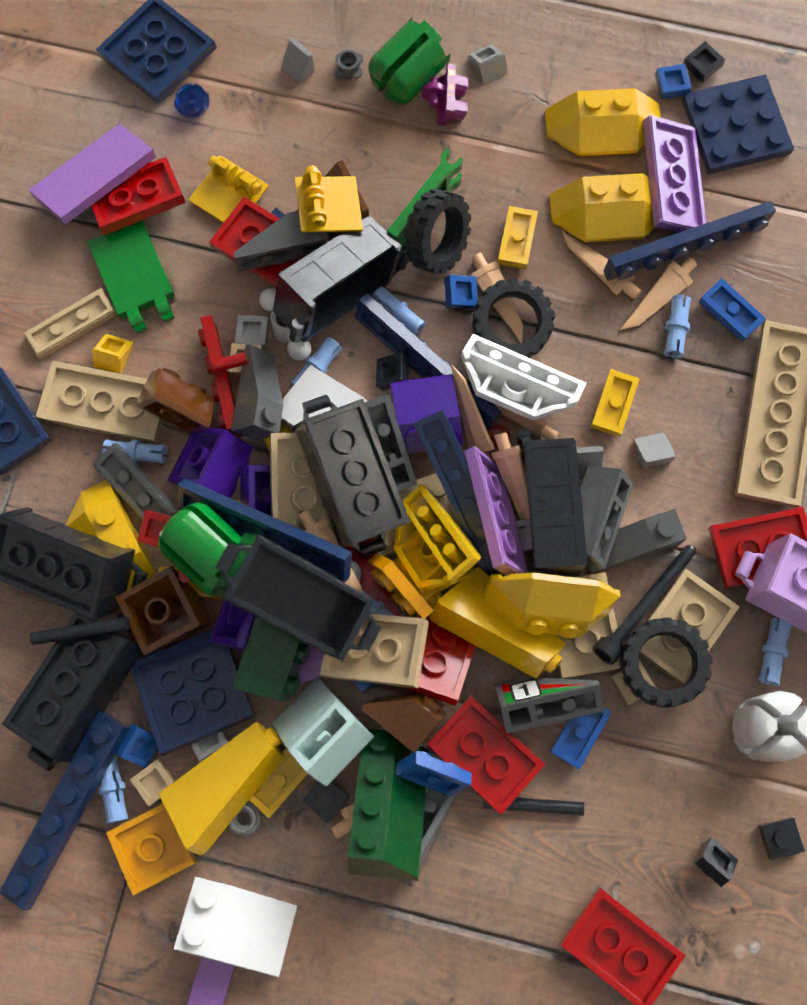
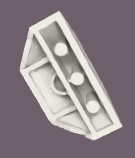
(518, 381)

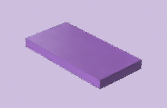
(92, 173)
(673, 174)
(496, 514)

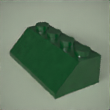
(271, 663)
(386, 813)

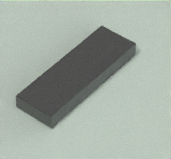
(132, 482)

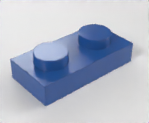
(732, 310)
(579, 737)
(433, 773)

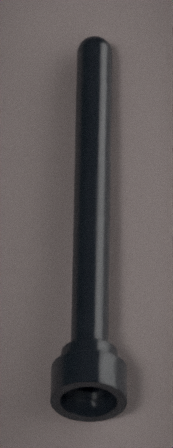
(610, 647)

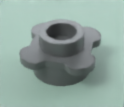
(345, 58)

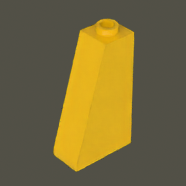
(476, 621)
(220, 786)

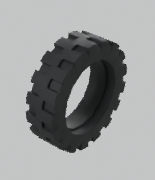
(421, 225)
(523, 291)
(697, 649)

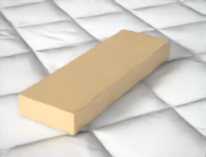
(70, 324)

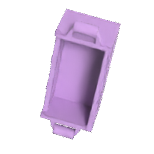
(779, 579)

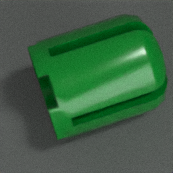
(407, 61)
(195, 543)

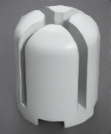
(771, 727)

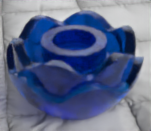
(188, 93)

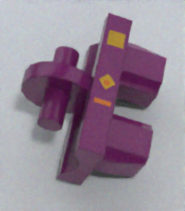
(442, 93)

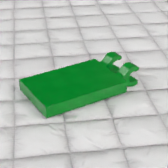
(438, 180)
(133, 273)

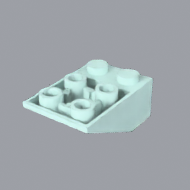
(321, 732)

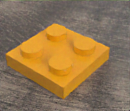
(393, 580)
(149, 849)

